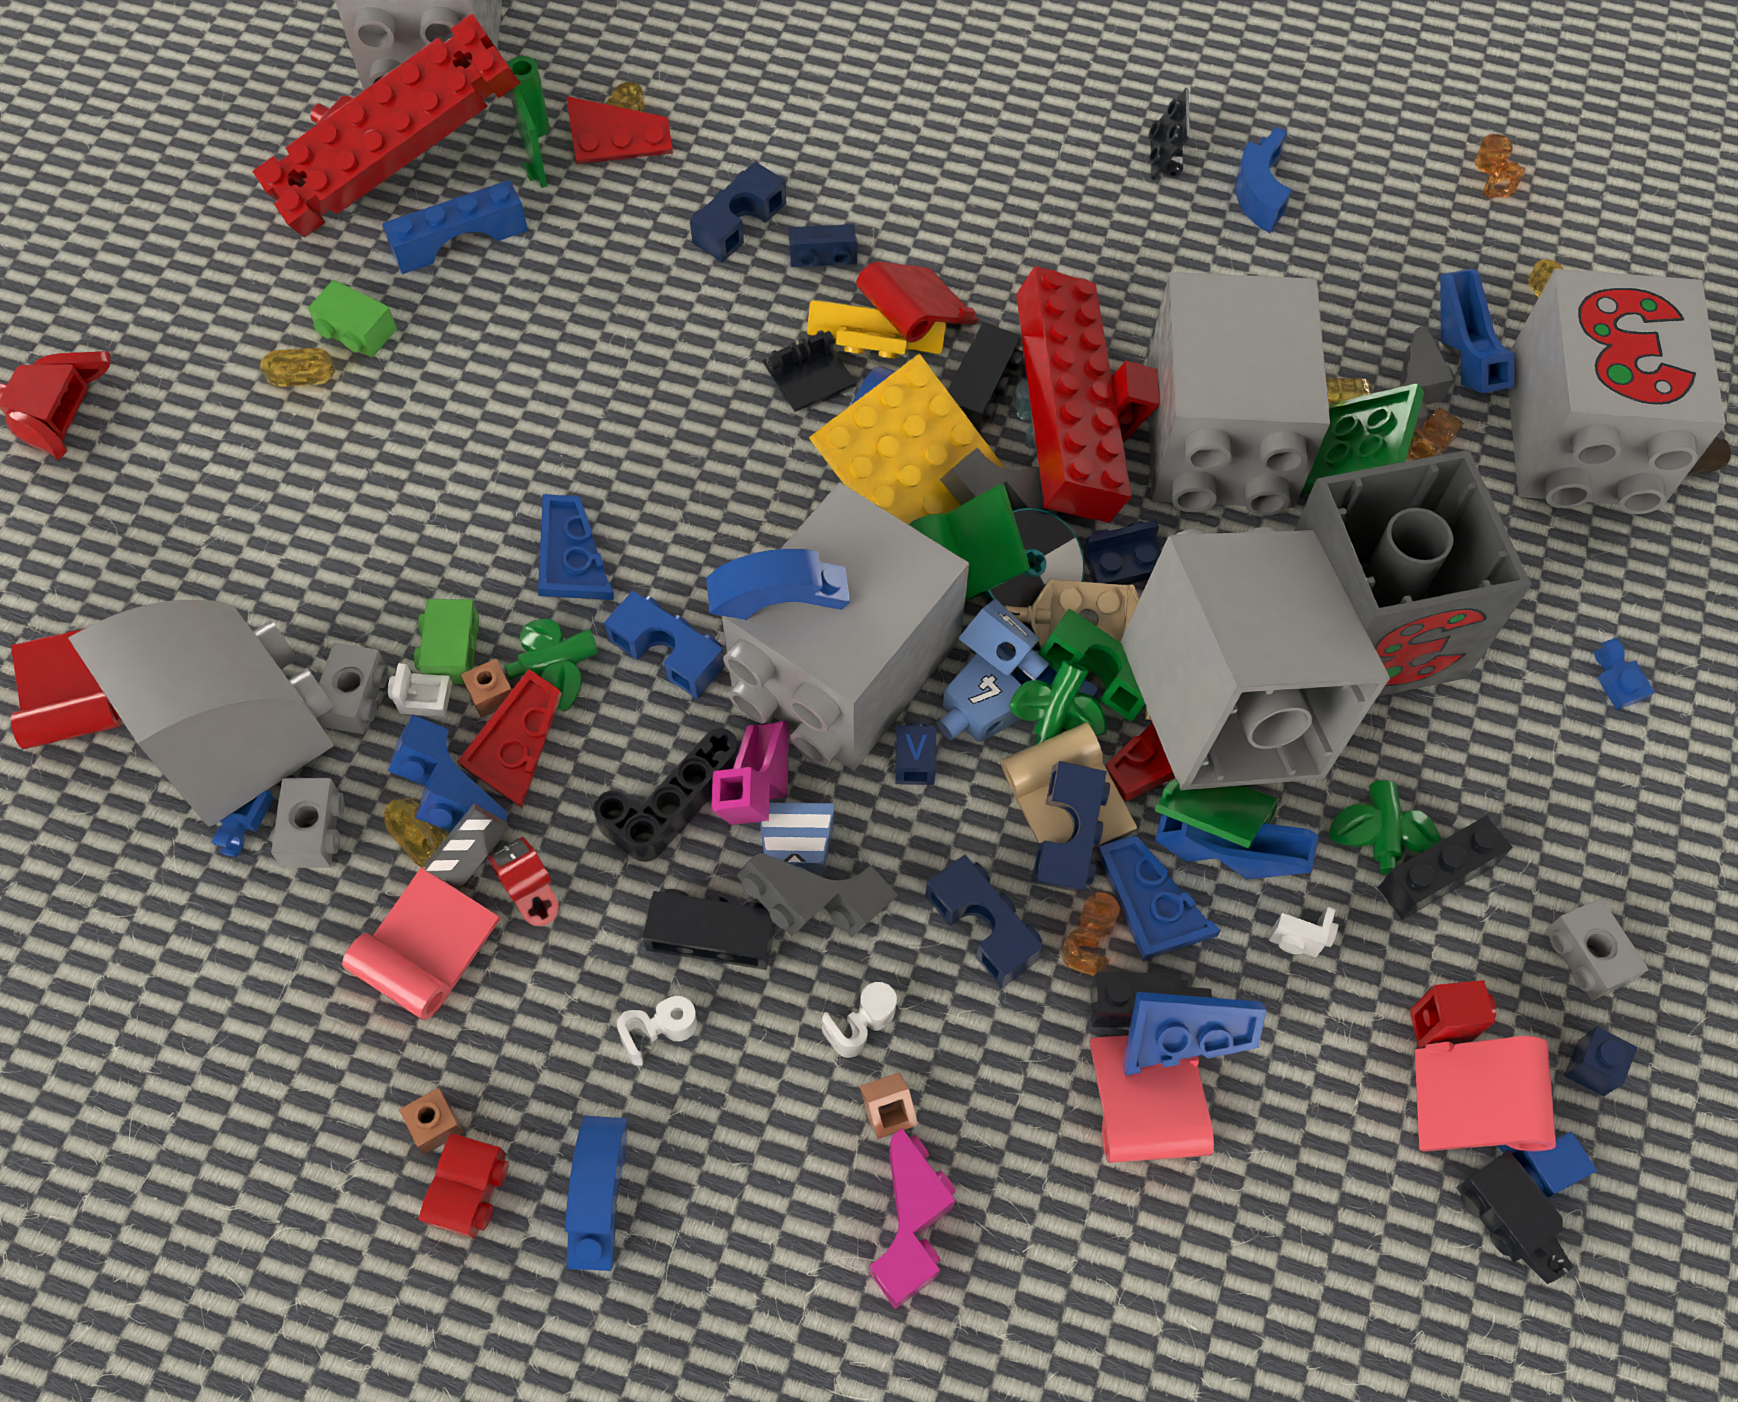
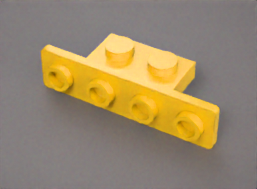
(867, 328)

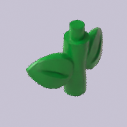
(553, 657)
(1058, 704)
(1384, 826)

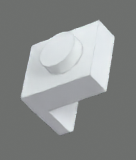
(419, 692)
(1302, 936)

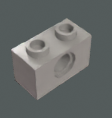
(348, 668)
(298, 803)
(1596, 926)

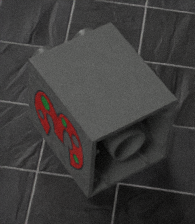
(1420, 563)

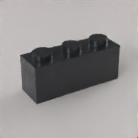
(986, 373)
(1444, 867)
(709, 929)

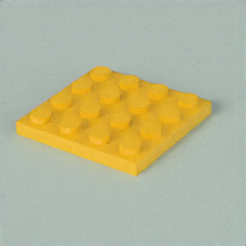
(902, 443)

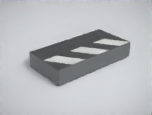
(466, 846)

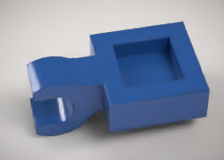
(1621, 680)
(248, 817)

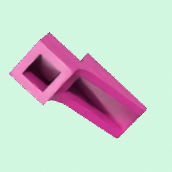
(757, 776)
(920, 1202)

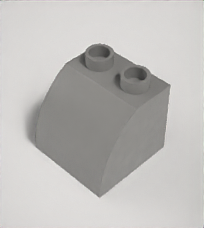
(207, 699)

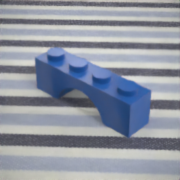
(420, 235)

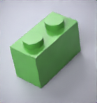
(352, 318)
(448, 638)

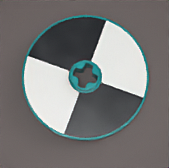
(1055, 550)

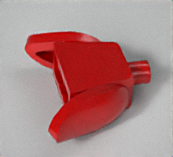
(47, 395)

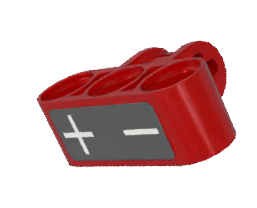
(525, 878)

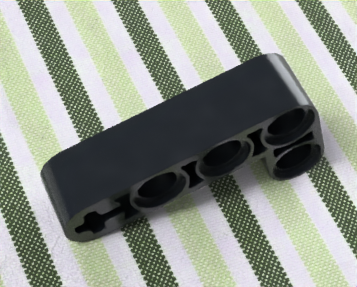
(672, 791)

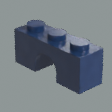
(752, 193)
(1079, 793)
(966, 891)

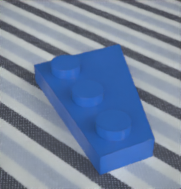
(568, 553)
(1151, 902)
(1189, 1026)

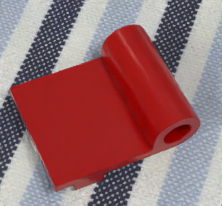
(912, 298)
(56, 694)

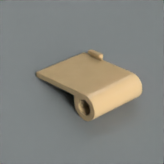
(1029, 778)

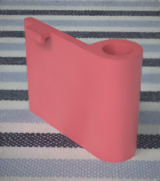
(422, 945)
(1485, 1095)
(1150, 1112)

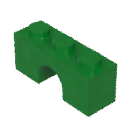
(1094, 649)

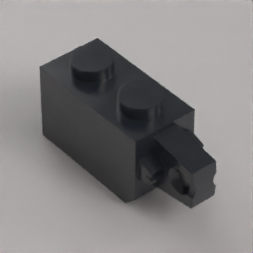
(1115, 994)
(1517, 1216)

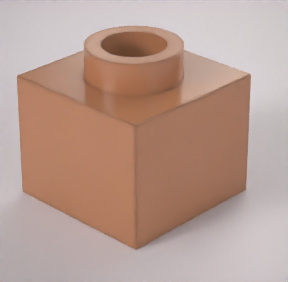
(487, 687)
(888, 1105)
(436, 1133)

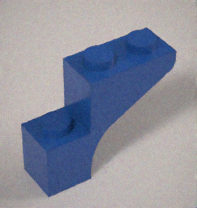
(1468, 327)
(448, 791)
(1273, 852)

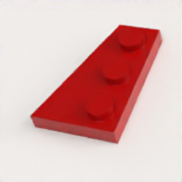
(615, 133)
(513, 739)
(1140, 765)

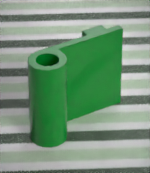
(530, 113)
(982, 535)
(1227, 812)

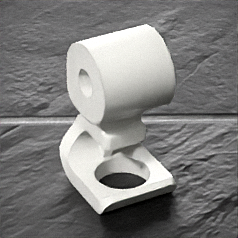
(875, 1011)
(673, 1018)

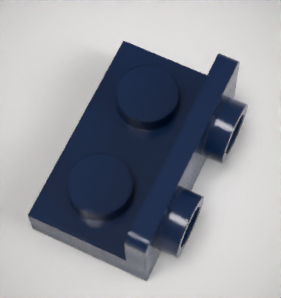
(823, 245)
(1123, 553)

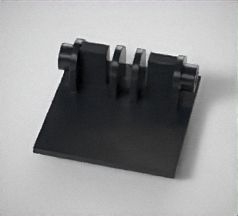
(1169, 136)
(808, 370)

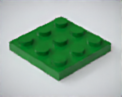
(1367, 432)

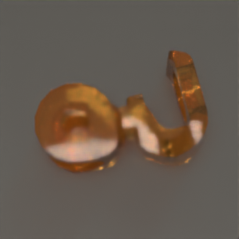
(1493, 159)
(1436, 434)
(1095, 921)

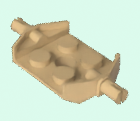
(1110, 603)

